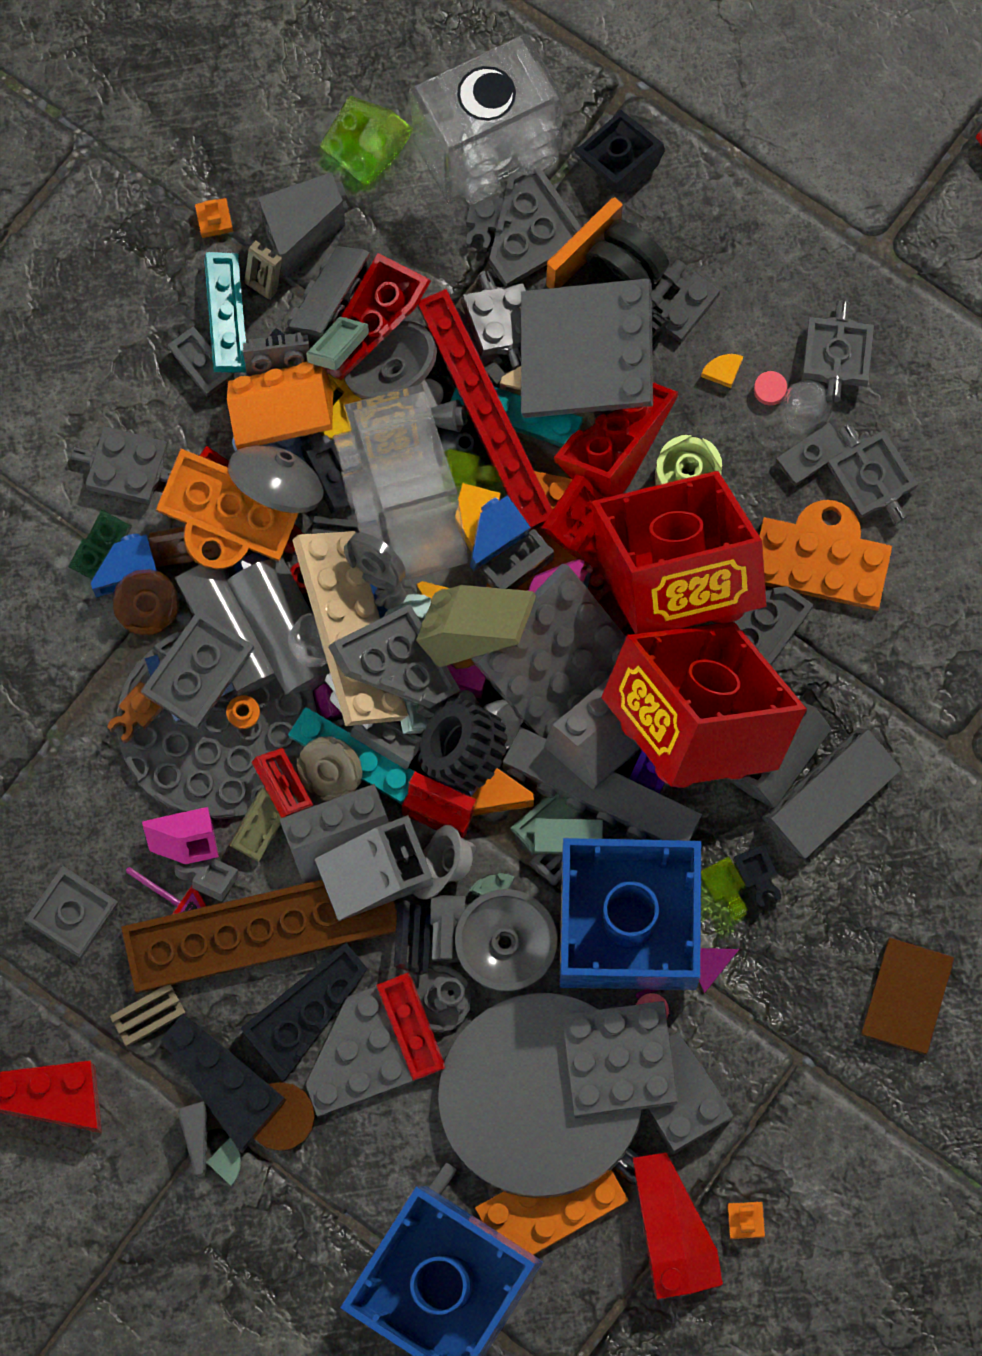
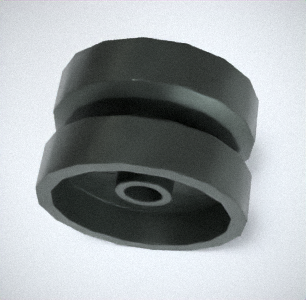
(626, 255)

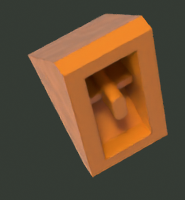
(501, 794)

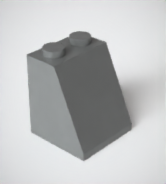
(303, 219)

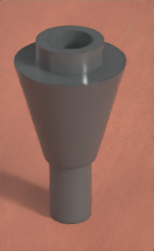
(450, 415)

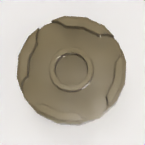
(329, 768)

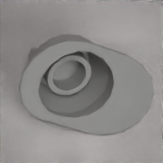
(447, 858)

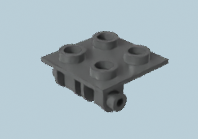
(262, 359)

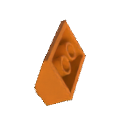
(280, 404)

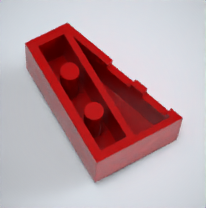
(53, 1094)

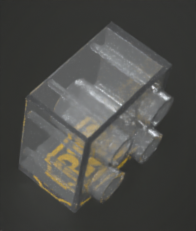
(402, 480)

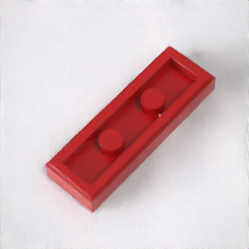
(411, 1026)

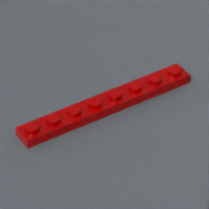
(485, 408)

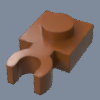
(136, 711)

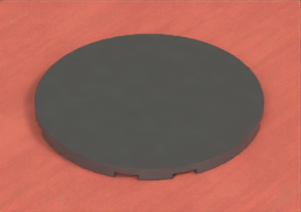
(211, 764)
(512, 1102)

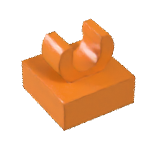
(214, 217)
(745, 1220)

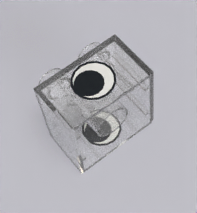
(488, 120)

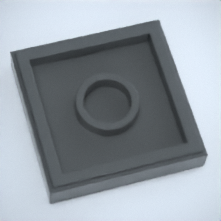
(71, 912)

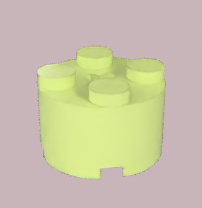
(688, 454)

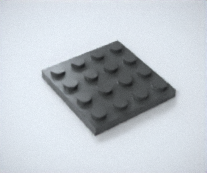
(561, 654)

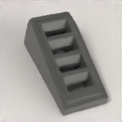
(194, 1126)

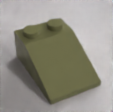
(473, 622)

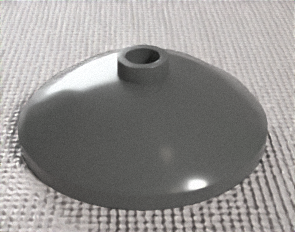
(395, 363)
(276, 478)
(509, 916)

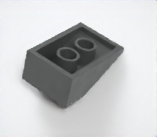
(699, 1102)

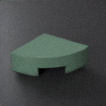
(491, 883)
(227, 1162)

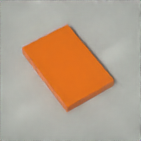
(573, 253)

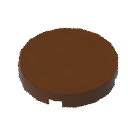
(145, 602)
(291, 1122)

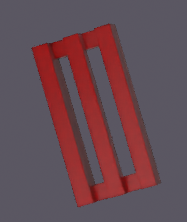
(278, 784)

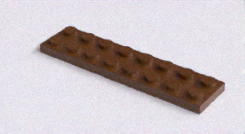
(244, 935)

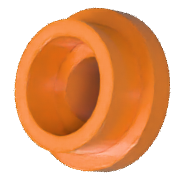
(245, 721)

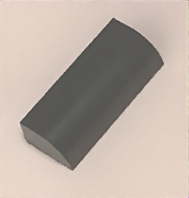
(211, 594)
(272, 608)
(831, 792)

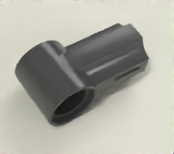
(445, 917)

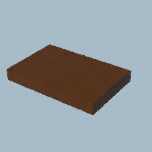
(907, 996)

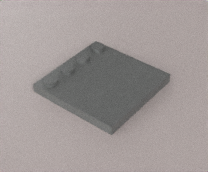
(586, 348)

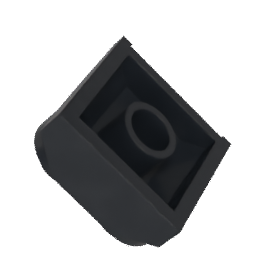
(622, 152)

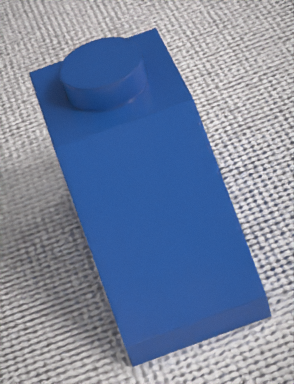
(497, 530)
(124, 558)

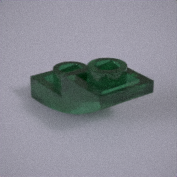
(98, 543)

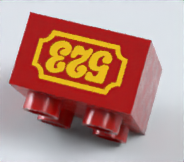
(679, 554)
(702, 703)

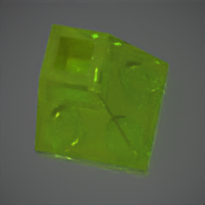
(365, 138)

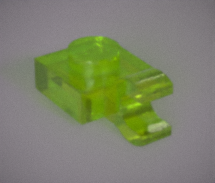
(465, 469)
(724, 883)

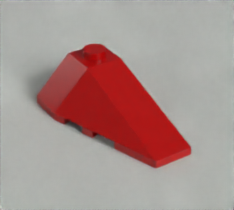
(381, 301)
(616, 444)
(676, 1239)

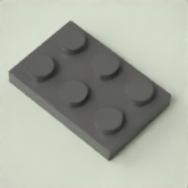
(197, 670)

